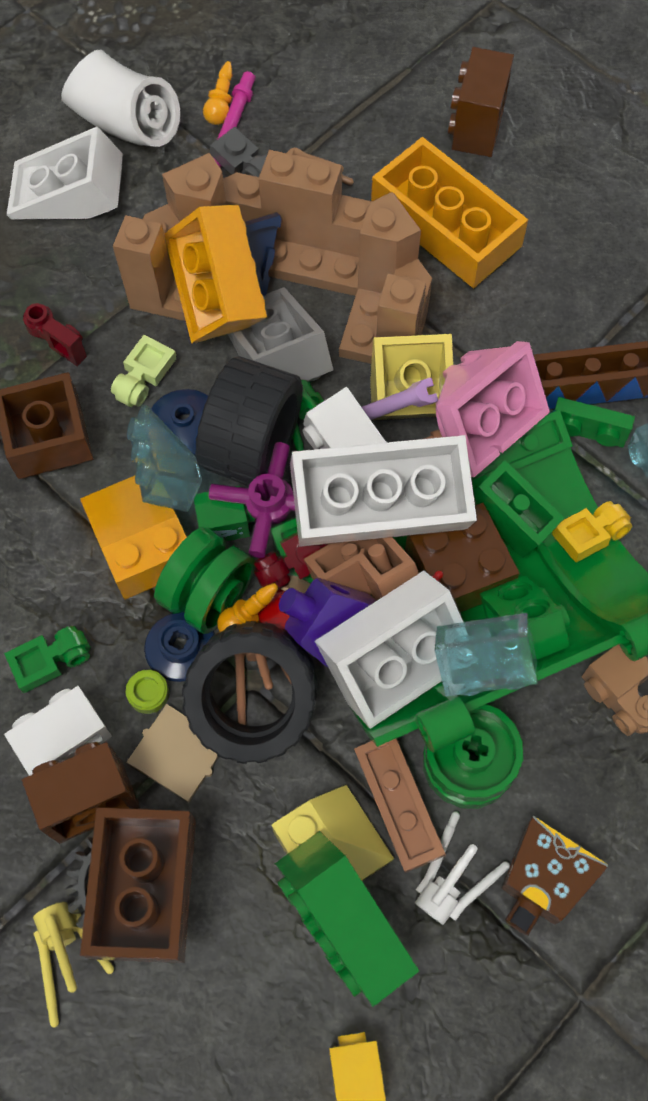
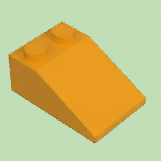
(132, 535)

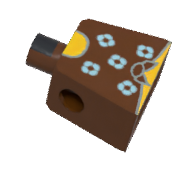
(547, 876)

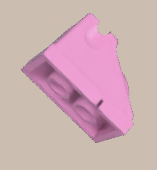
(491, 401)

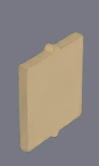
(173, 755)

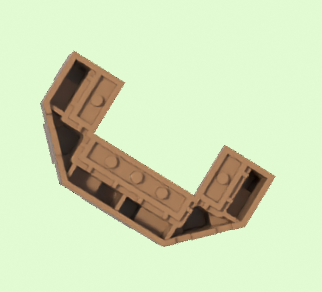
(321, 243)

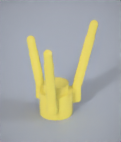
(54, 932)

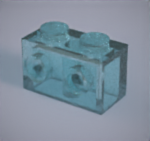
(486, 655)

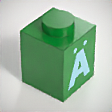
(223, 517)

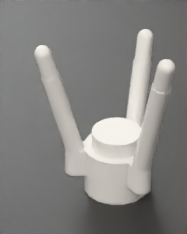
(440, 897)

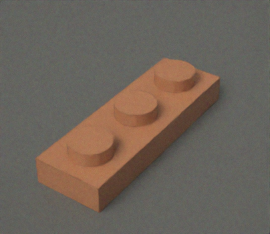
(400, 804)

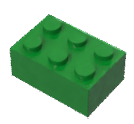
(344, 919)

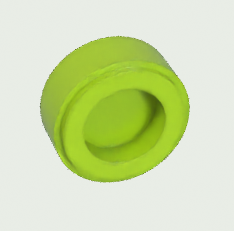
(147, 691)

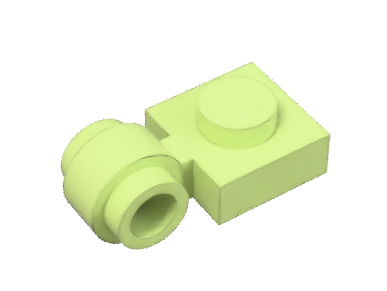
(145, 362)

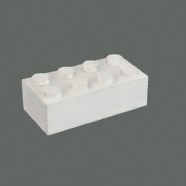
(382, 490)

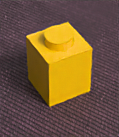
(357, 1069)

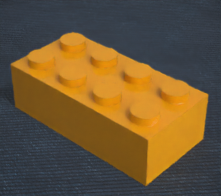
(457, 214)

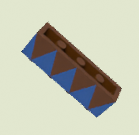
(595, 373)

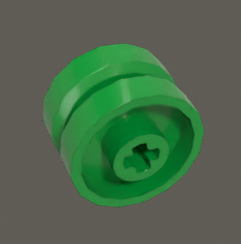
(203, 579)
(482, 781)

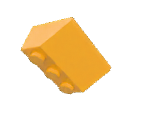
(215, 272)

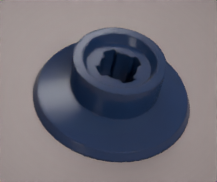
(160, 651)

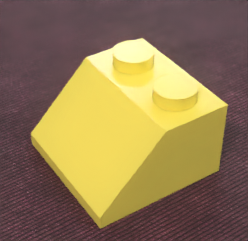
(406, 360)

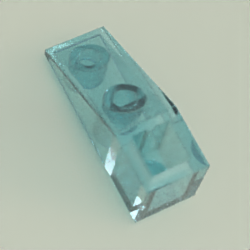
(164, 465)

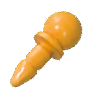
(217, 106)
(247, 610)

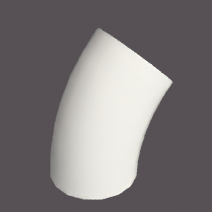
(122, 100)

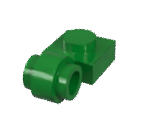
(37, 661)

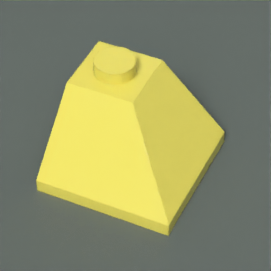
(343, 823)

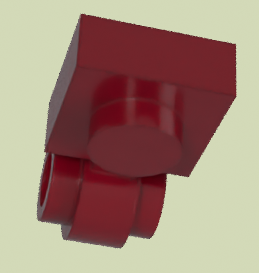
(61, 338)
(276, 568)

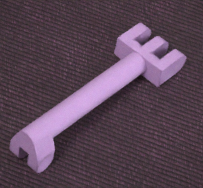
(414, 395)

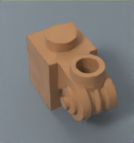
(615, 683)

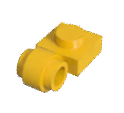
(588, 533)

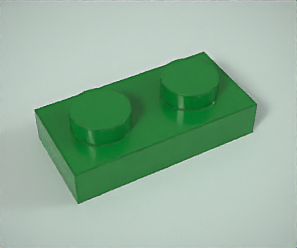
(595, 423)

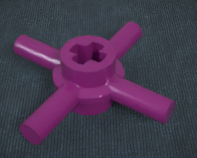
(257, 499)

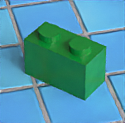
(517, 509)

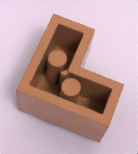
(364, 565)

